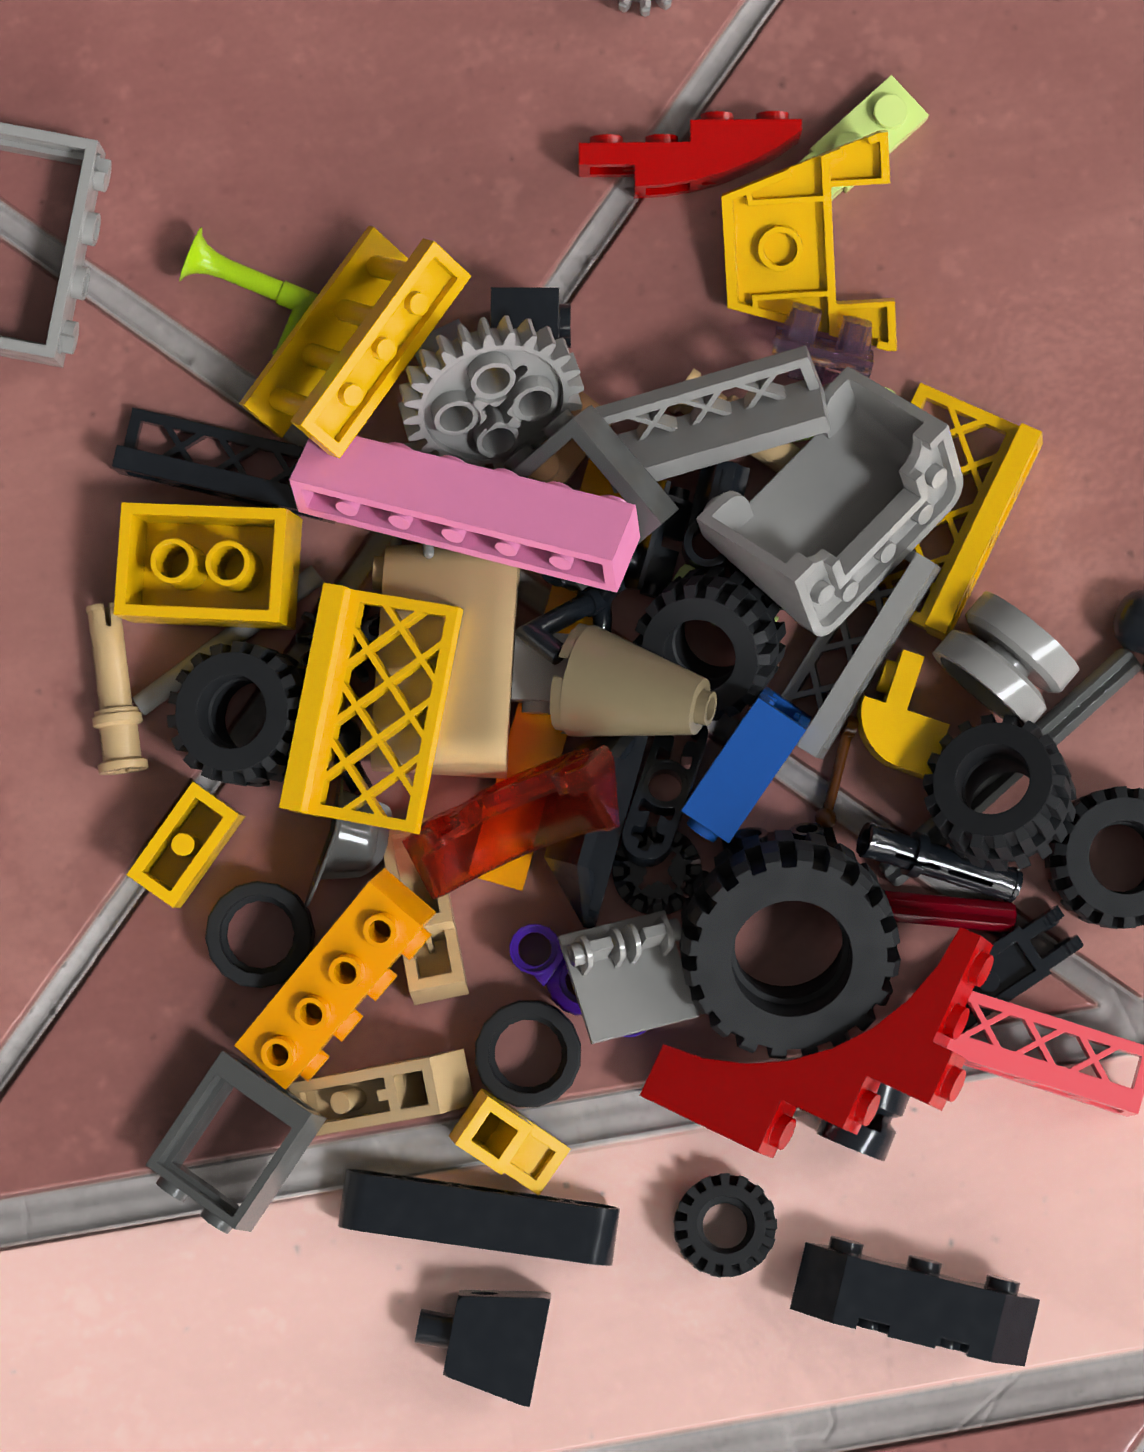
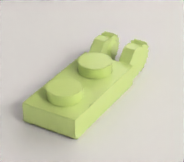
(884, 109)

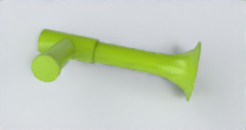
(205, 260)

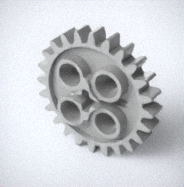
(489, 392)

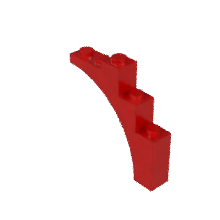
(840, 1085)

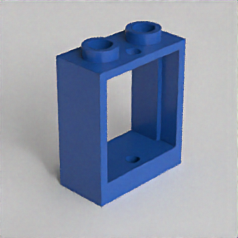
(745, 766)

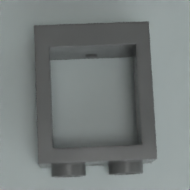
(609, 456)
(180, 1182)

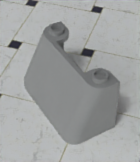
(841, 505)

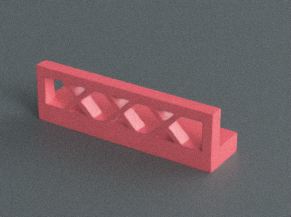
(1045, 1073)

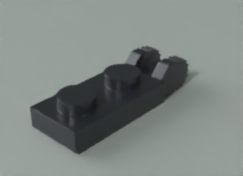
(1017, 962)

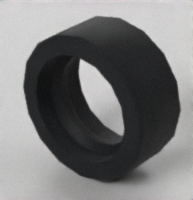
(219, 922)
(495, 1080)

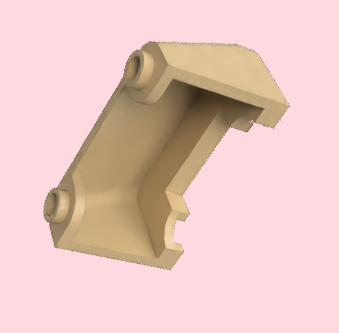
(480, 684)

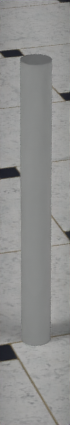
(160, 689)

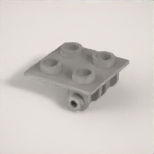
(628, 976)

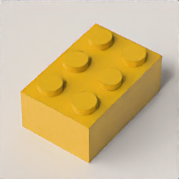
(208, 565)

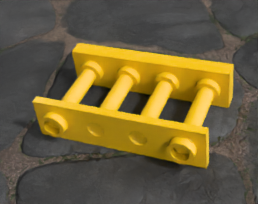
(355, 340)

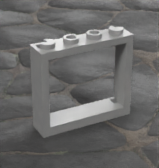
(82, 231)

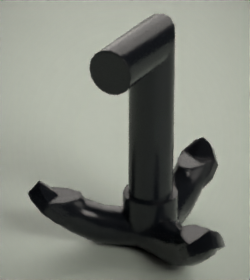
(589, 602)

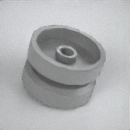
(1005, 659)

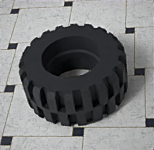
(801, 1013)

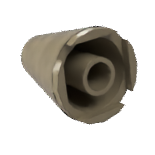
(625, 690)

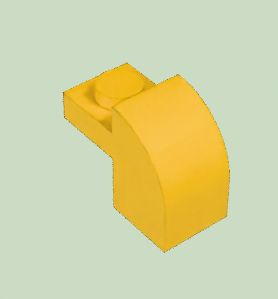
(891, 731)
(508, 1142)

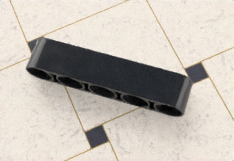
(478, 1217)

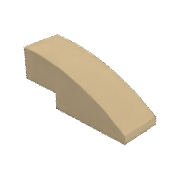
(438, 966)

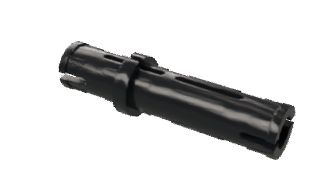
(919, 855)

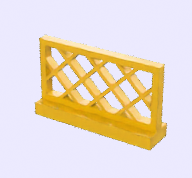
(983, 517)
(324, 700)

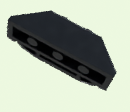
(586, 860)

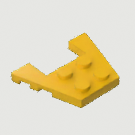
(783, 239)

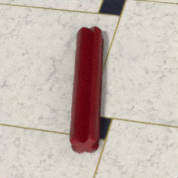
(952, 911)

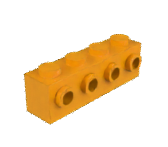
(336, 978)

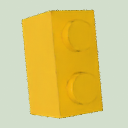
(186, 845)

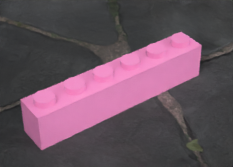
(470, 510)

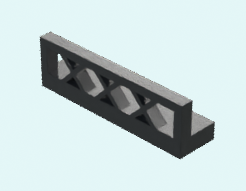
(203, 478)

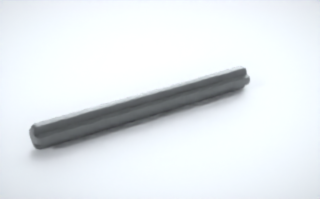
(1057, 723)

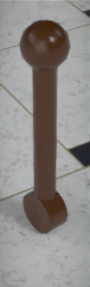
(826, 815)

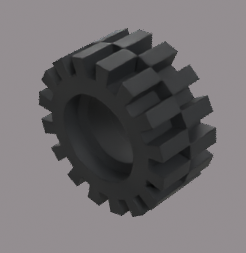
(758, 1214)

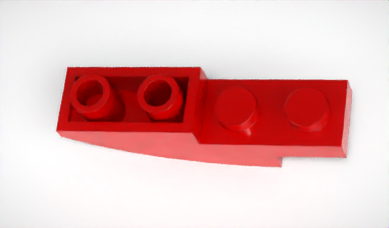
(715, 153)

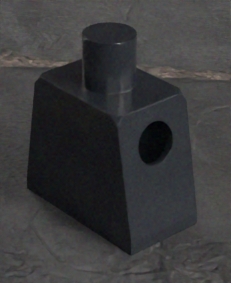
(491, 1340)

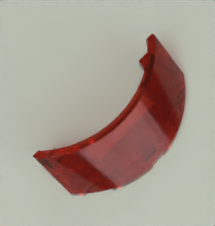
(516, 817)

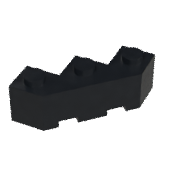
(915, 1302)

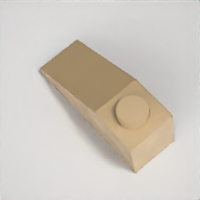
(389, 1091)

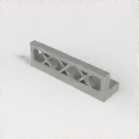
(721, 428)
(864, 662)

